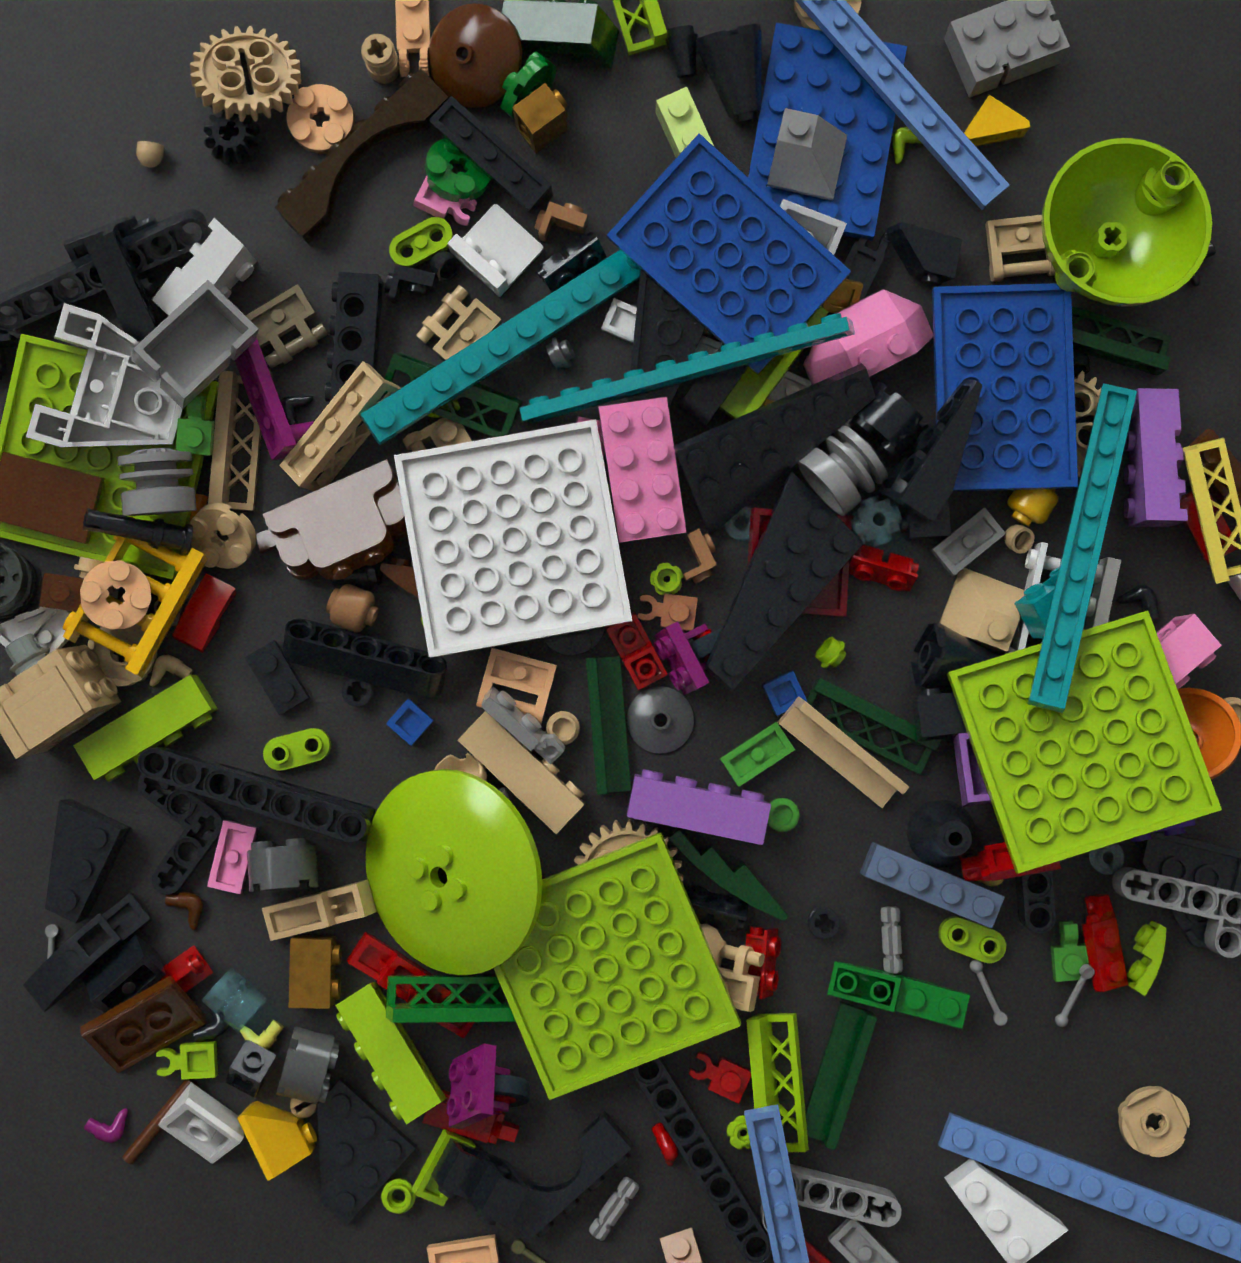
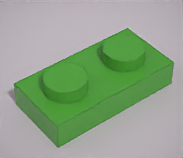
(757, 754)

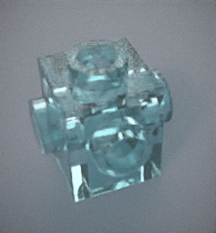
(863, 521)

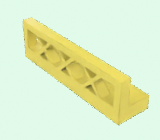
(1205, 510)

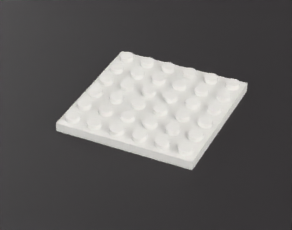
(512, 538)

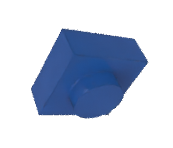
(783, 692)
(410, 722)

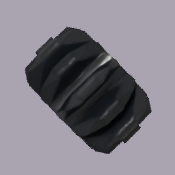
(239, 144)

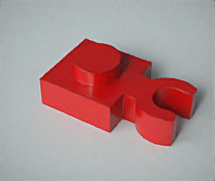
(726, 1078)

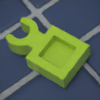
(195, 1060)

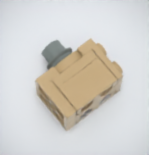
(51, 695)

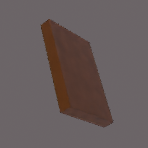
(47, 497)
(143, 1024)

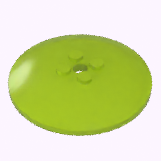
(489, 864)

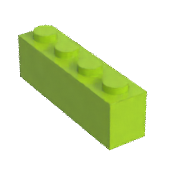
(146, 727)
(390, 1052)

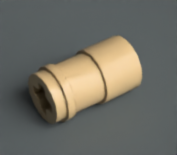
(380, 58)

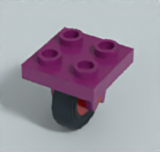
(683, 657)
(482, 1088)

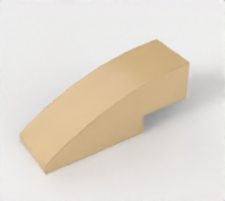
(319, 910)

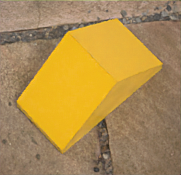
(996, 123)

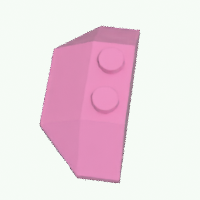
(885, 333)

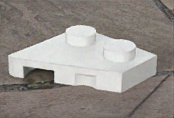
(43, 623)

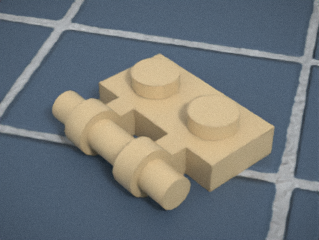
(472, 324)
(740, 984)

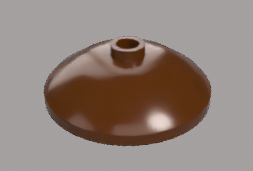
(492, 54)

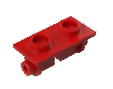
(897, 573)
(770, 946)
(188, 969)

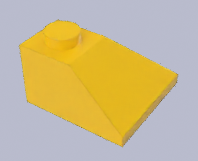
(276, 1137)

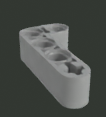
(1181, 900)
(836, 1189)

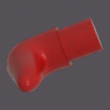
(666, 1143)

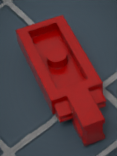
(995, 864)
(1103, 944)
(484, 1130)

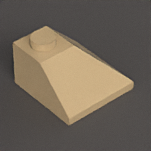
(983, 610)

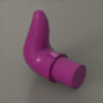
(105, 1132)

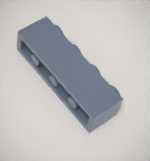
(932, 885)

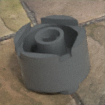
(282, 867)
(306, 1066)

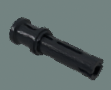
(154, 532)

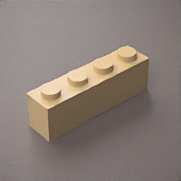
(522, 772)

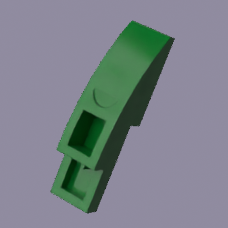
(898, 993)

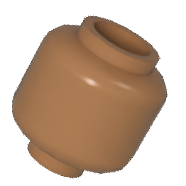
(352, 608)

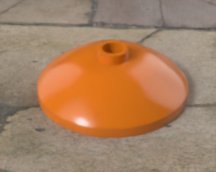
(1214, 727)

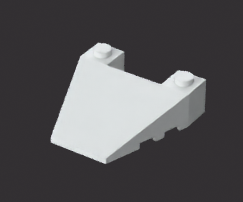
(113, 396)

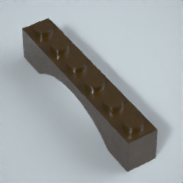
(311, 203)

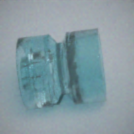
(234, 1000)

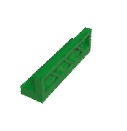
(446, 1011)

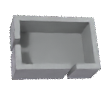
(1007, 35)
(195, 344)

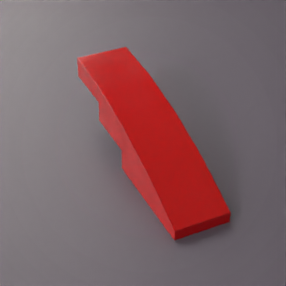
(381, 961)

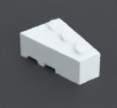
(219, 259)
(1005, 1215)

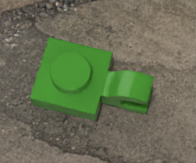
(195, 433)
(1069, 955)

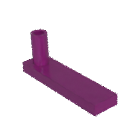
(264, 399)

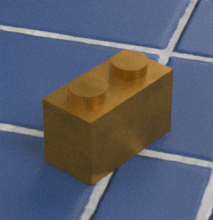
(541, 117)
(313, 971)

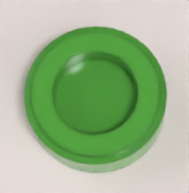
(783, 815)

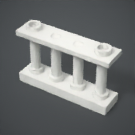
(1099, 603)

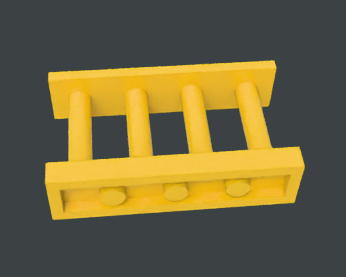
(154, 625)

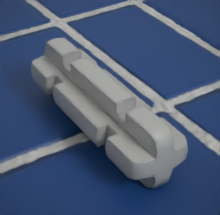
(891, 939)
(613, 1208)

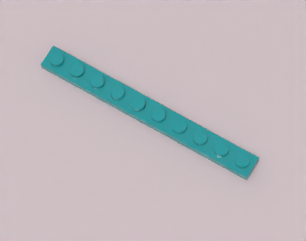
(500, 347)
(699, 365)
(1082, 549)

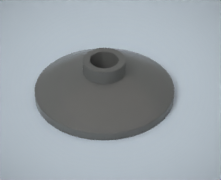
(641, 719)

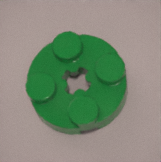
(521, 84)
(448, 184)

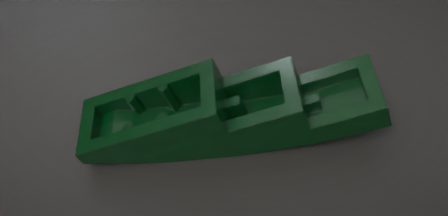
(737, 881)

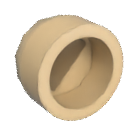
(149, 153)
(1019, 538)
(305, 1112)

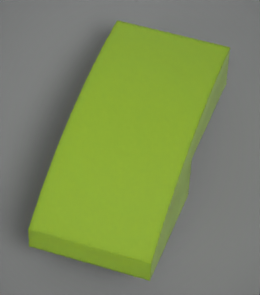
(1151, 944)

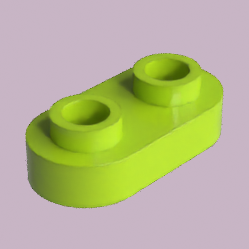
(420, 241)
(296, 749)
(973, 939)

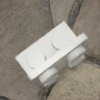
(496, 249)

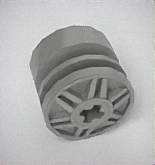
(849, 465)
(156, 482)

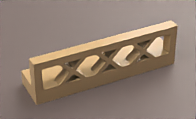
(335, 429)
(224, 446)
(841, 752)

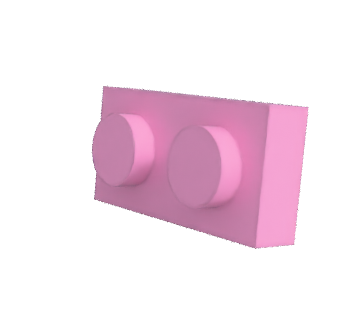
(230, 859)

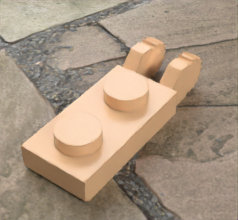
(413, 33)

